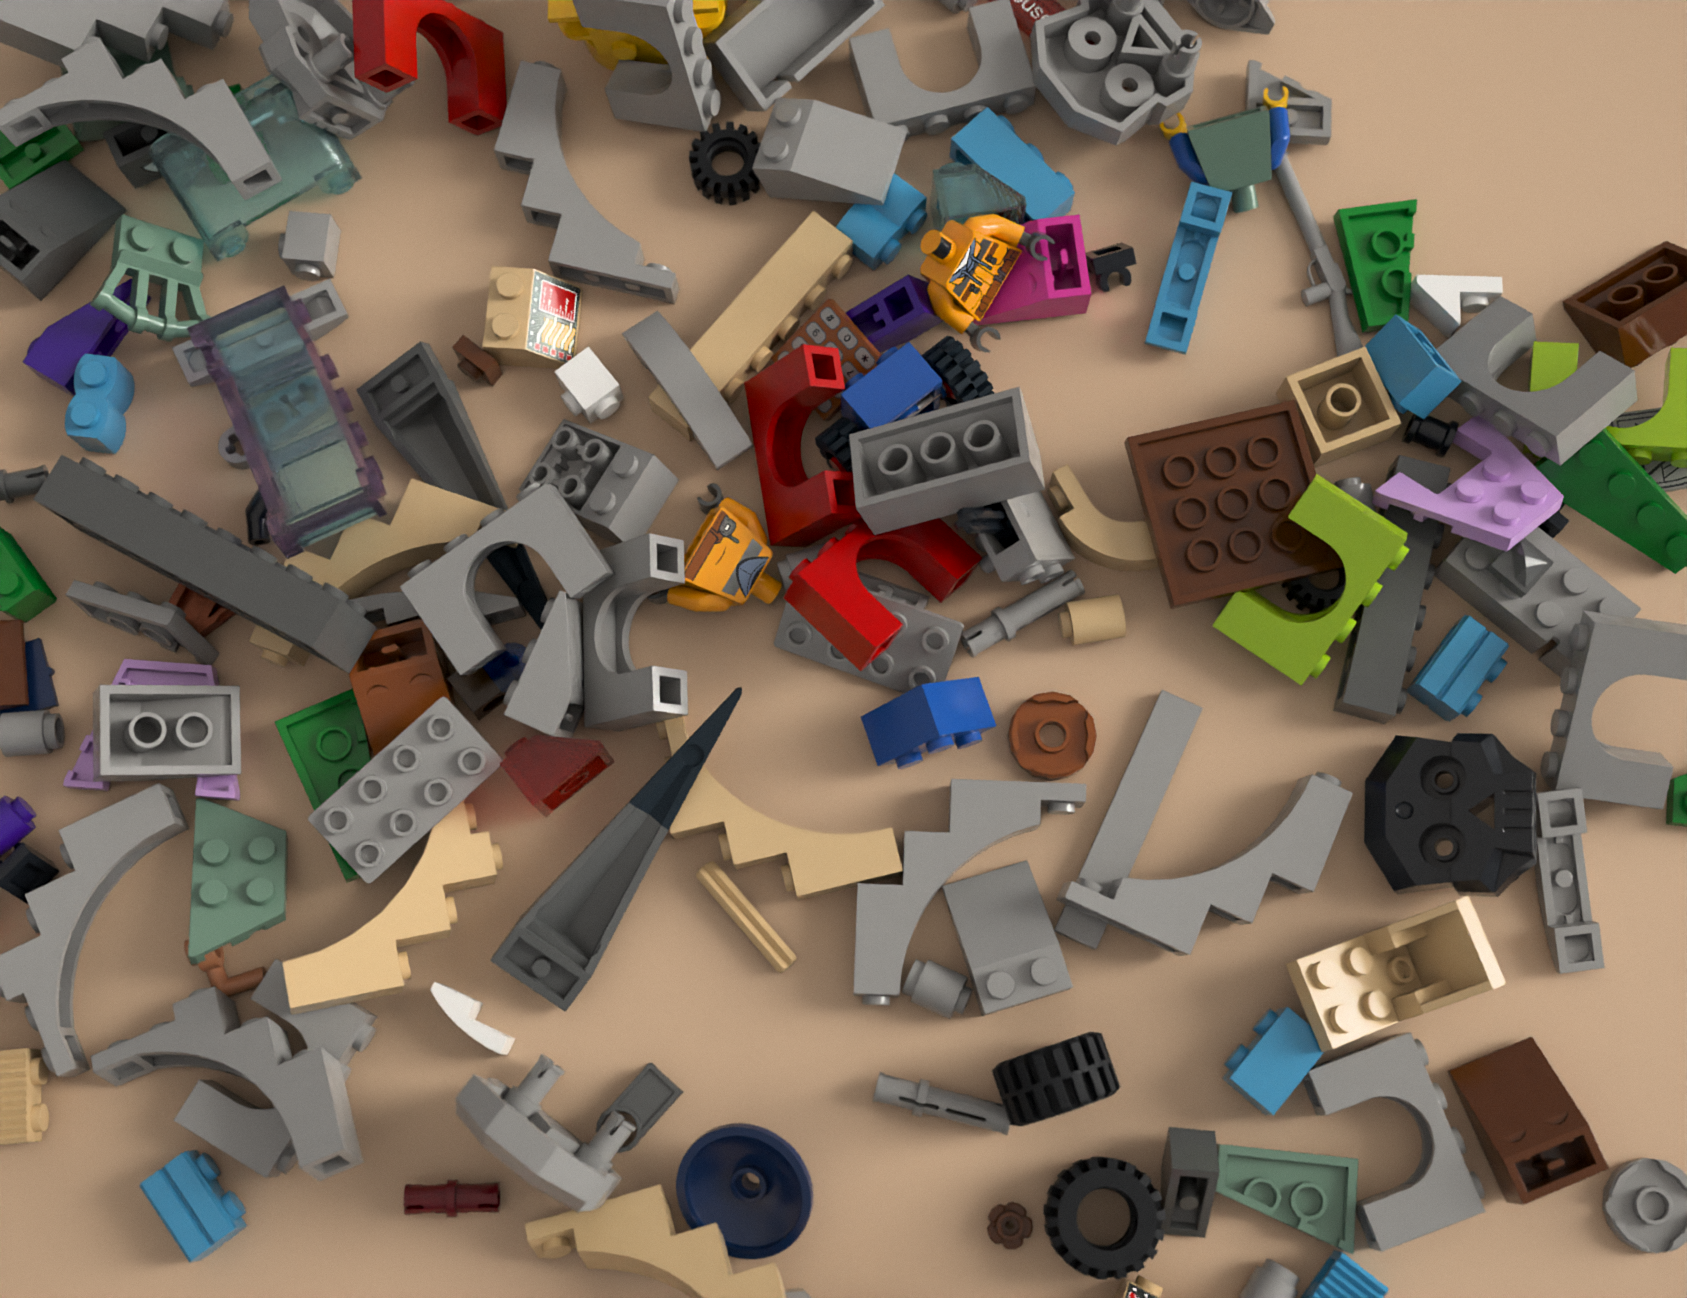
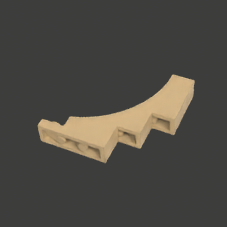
(374, 551)
(639, 1237)

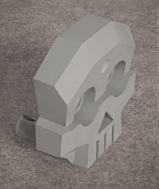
(1134, 49)
(313, 55)
(536, 1145)

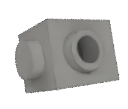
(310, 245)

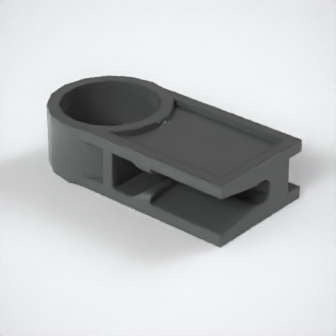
(645, 1101)

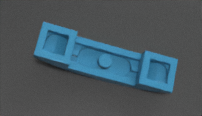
(1187, 268)

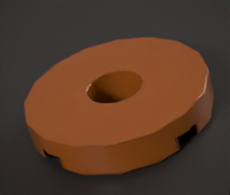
(1046, 761)

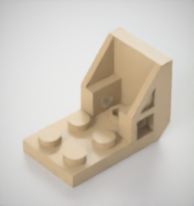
(1395, 973)

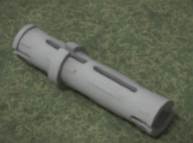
(1007, 621)
(941, 1103)

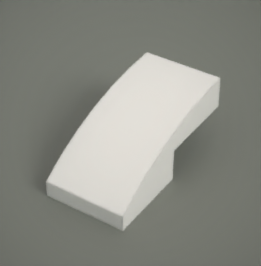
(464, 1011)

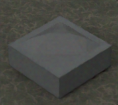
(1520, 567)

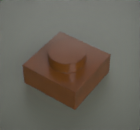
(476, 362)

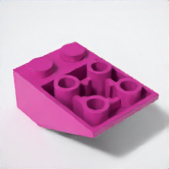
(1045, 287)

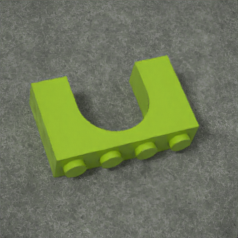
(1654, 440)
(1299, 641)

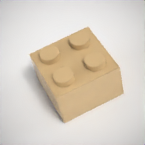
(1341, 406)

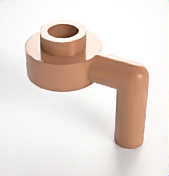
(218, 977)

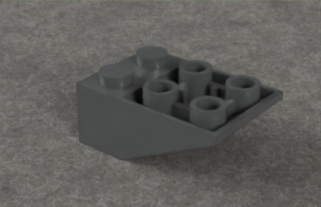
(52, 225)

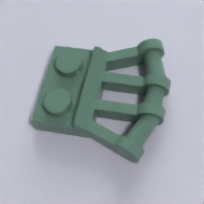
(157, 257)

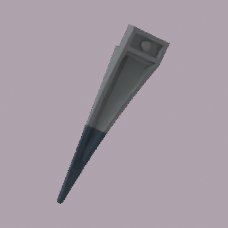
(432, 431)
(574, 919)

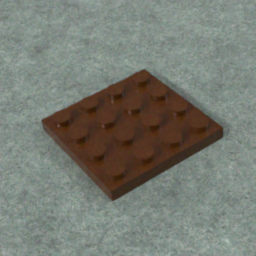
(1223, 500)

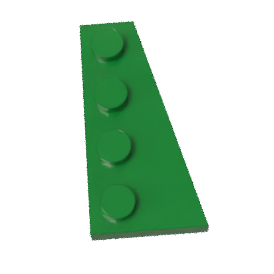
(1621, 498)
(327, 750)

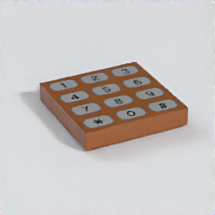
(834, 329)

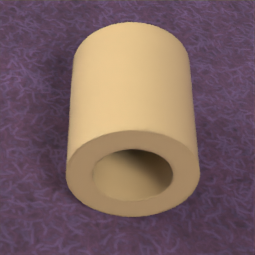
(1093, 620)

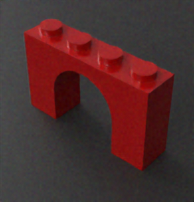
(466, 46)
(778, 407)
(841, 607)

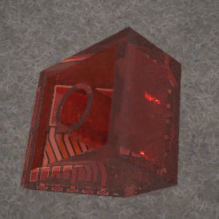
(554, 768)

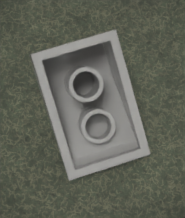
(826, 154)
(165, 732)
(1006, 938)

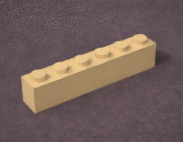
(766, 312)

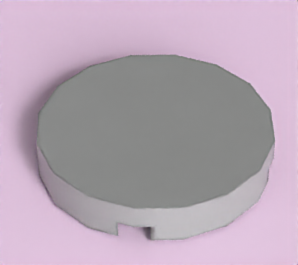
(1647, 1205)

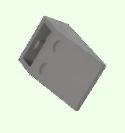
(604, 481)
(553, 680)

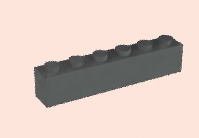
(1383, 635)

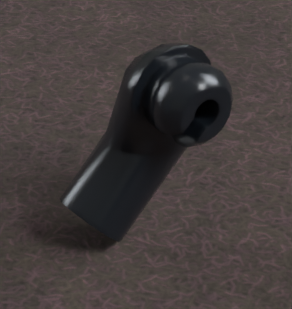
(255, 519)

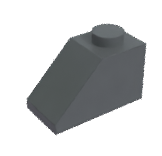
(1188, 1180)

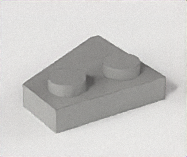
(1307, 110)

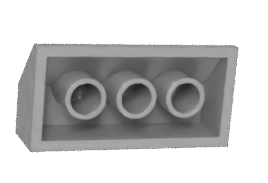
(945, 461)

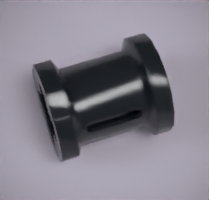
(1431, 433)

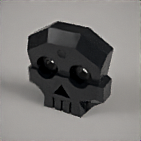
(1412, 815)

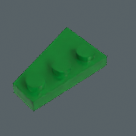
(1377, 259)

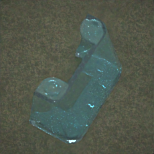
(298, 149)

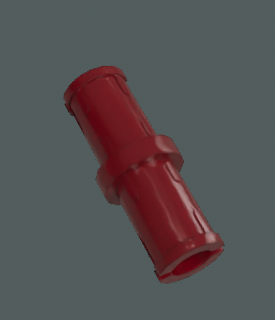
(452, 1198)

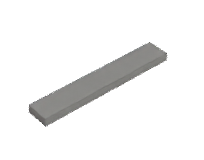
(1133, 808)

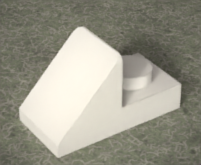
(1443, 295)

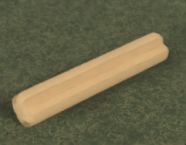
(746, 916)

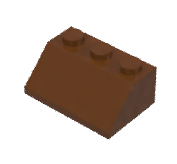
(1635, 306)

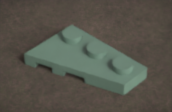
(1294, 1188)

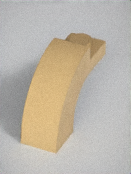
(1095, 536)

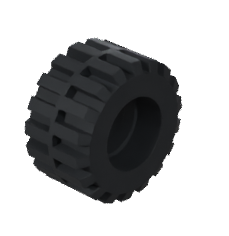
(1056, 1079)
(1144, 1226)

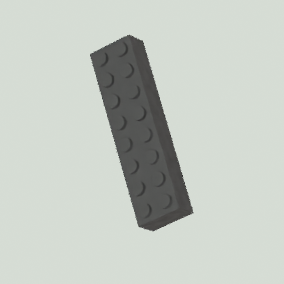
(208, 561)

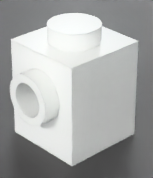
(589, 387)

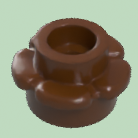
(1022, 1225)

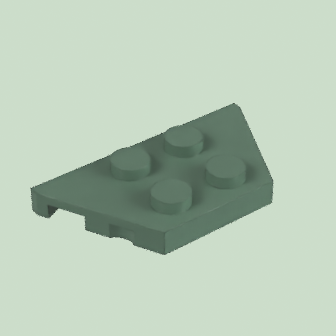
(235, 878)

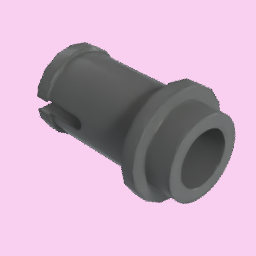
(21, 482)

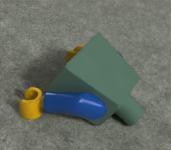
(1234, 149)

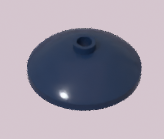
(752, 1216)

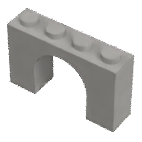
(1000, 84)
(652, 93)
(1549, 420)
(445, 589)
(1604, 652)
(614, 691)
(259, 1134)
(1441, 1186)

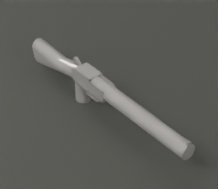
(1333, 283)

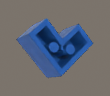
(928, 720)

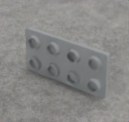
(915, 657)
(406, 790)

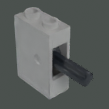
(1018, 537)

